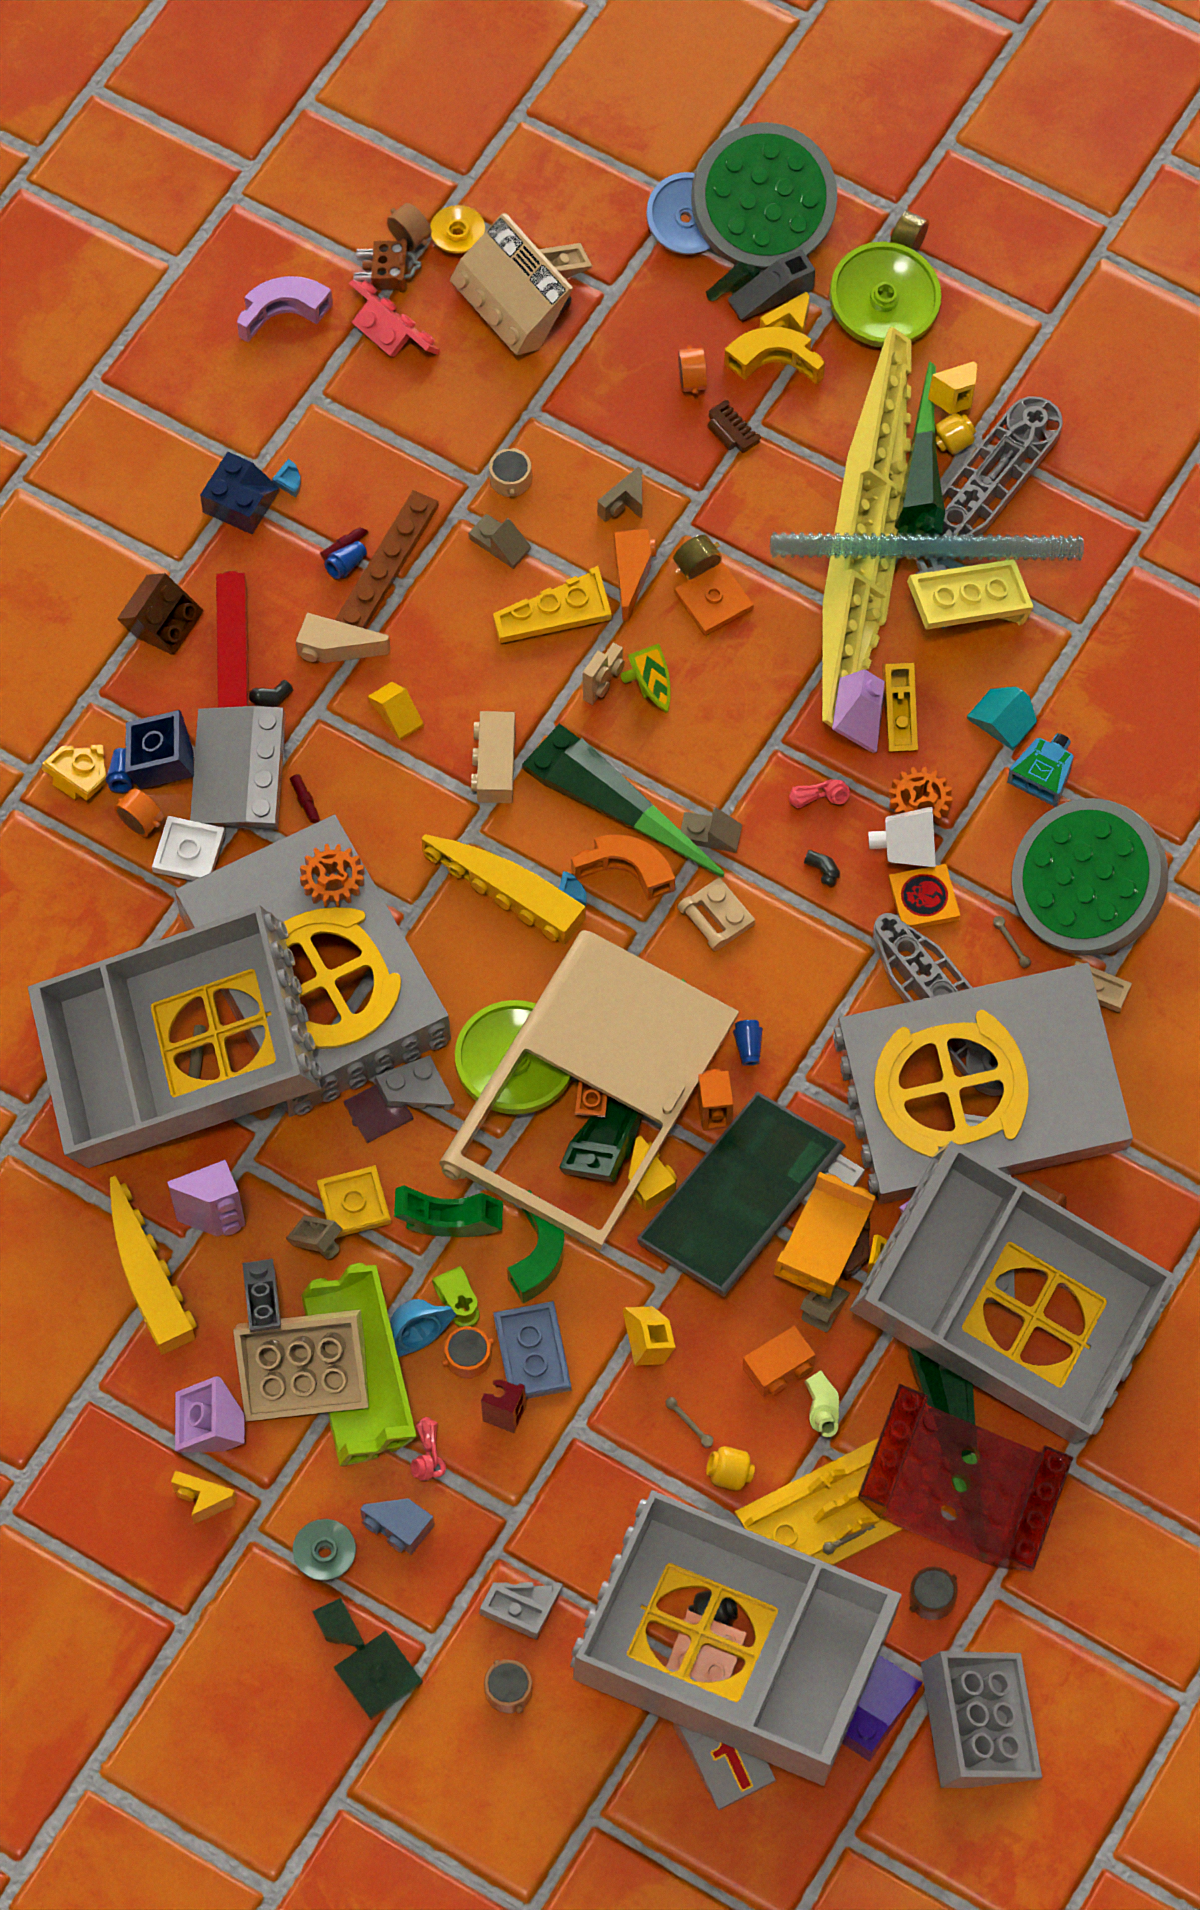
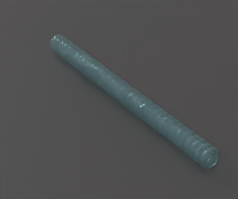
(927, 546)

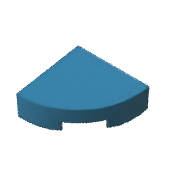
(288, 478)
(573, 887)

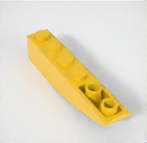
(510, 885)
(148, 1276)

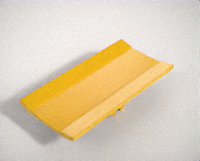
(821, 1510)

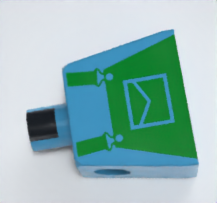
(1043, 769)

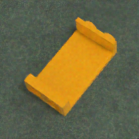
(825, 1235)

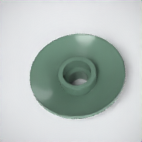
(324, 1535)

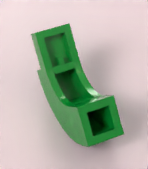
(448, 1217)
(542, 1266)

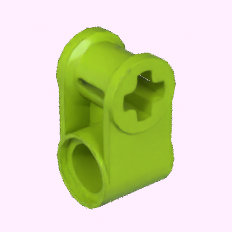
(456, 1292)

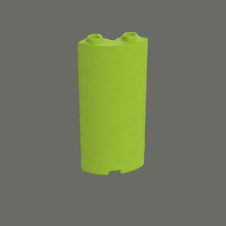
(388, 1419)

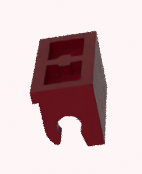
(505, 1410)

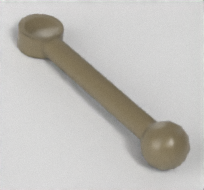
(999, 923)
(706, 1440)
(829, 1547)

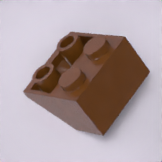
(160, 613)

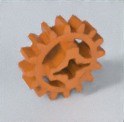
(914, 787)
(335, 886)

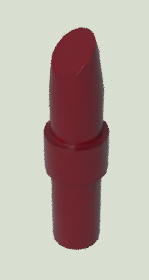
(344, 541)
(305, 798)

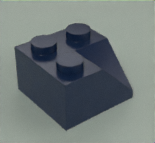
(238, 493)
(158, 750)

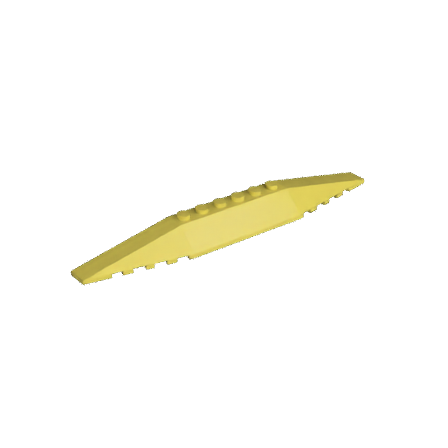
(872, 486)

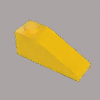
(900, 706)

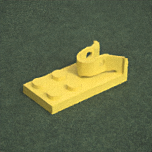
(971, 594)

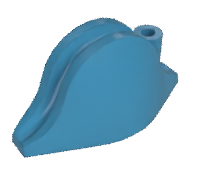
(418, 1324)

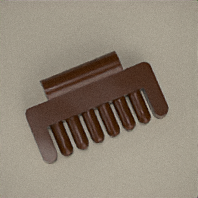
(728, 432)

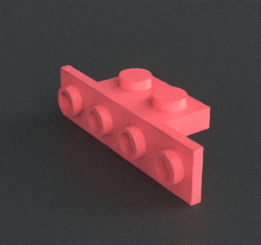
(385, 325)

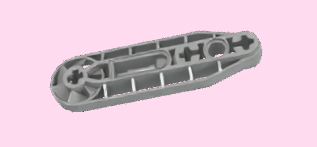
(1020, 440)
(908, 939)

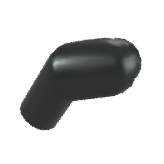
(270, 697)
(825, 864)

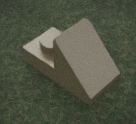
(625, 493)
(500, 540)
(712, 831)
(823, 1311)

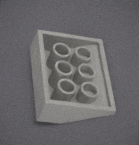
(238, 766)
(980, 1719)

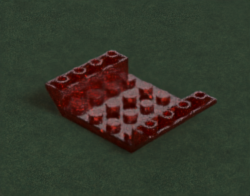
(1007, 1491)

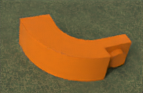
(628, 855)

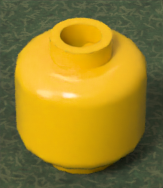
(954, 433)
(730, 1468)

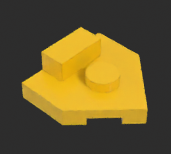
(77, 770)

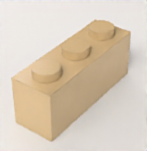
(494, 757)

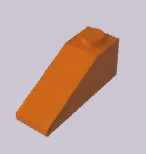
(633, 565)

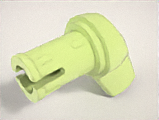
(825, 1404)

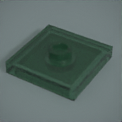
(378, 1675)

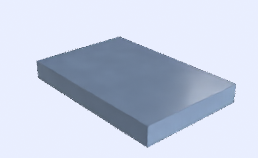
(533, 1349)

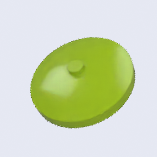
(883, 289)
(483, 1046)

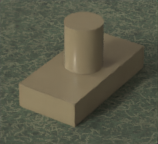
(316, 1235)

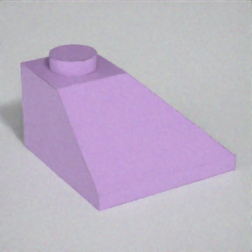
(860, 708)
(207, 1418)

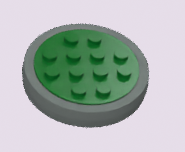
(763, 194)
(1090, 876)

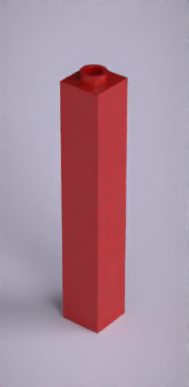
(232, 640)

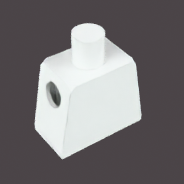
(907, 838)

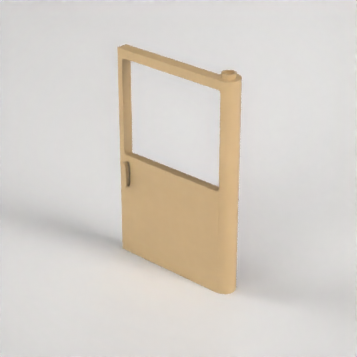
(618, 1031)

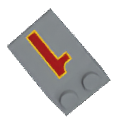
(723, 1769)

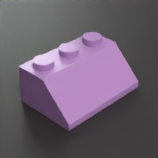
(208, 1200)

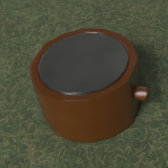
(933, 1593)

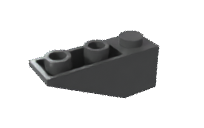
(775, 285)
(261, 1295)

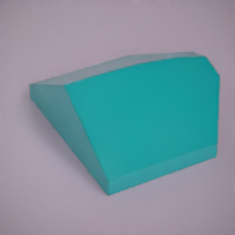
(1005, 715)

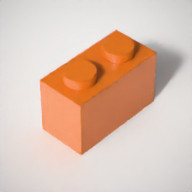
(715, 1100)
(779, 1362)

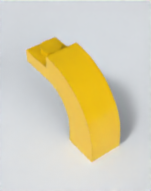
(773, 345)

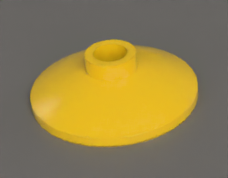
(457, 220)

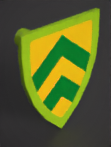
(652, 675)

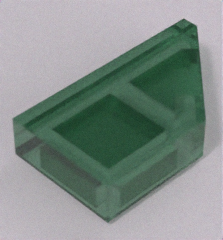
(733, 280)
(338, 1625)

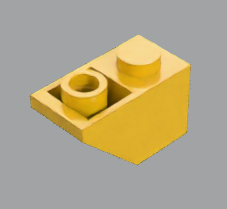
(954, 388)
(657, 1182)
(648, 1335)

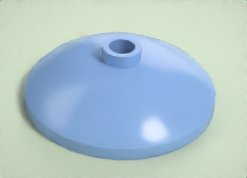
(664, 212)

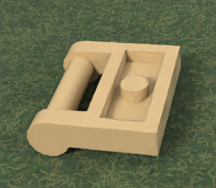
(723, 908)

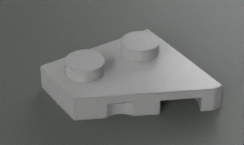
(414, 1085)
(521, 1605)

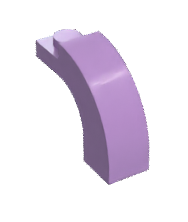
(283, 295)

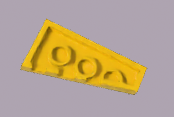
(569, 606)

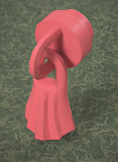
(835, 791)
(424, 1465)

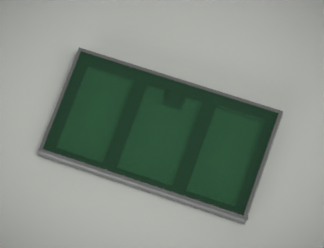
(740, 1193)

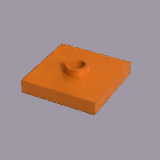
(714, 598)

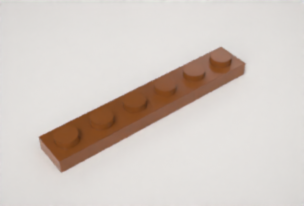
(388, 560)

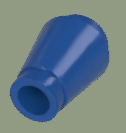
(344, 560)
(116, 776)
(748, 1040)

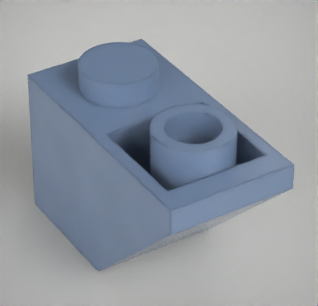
(400, 1521)

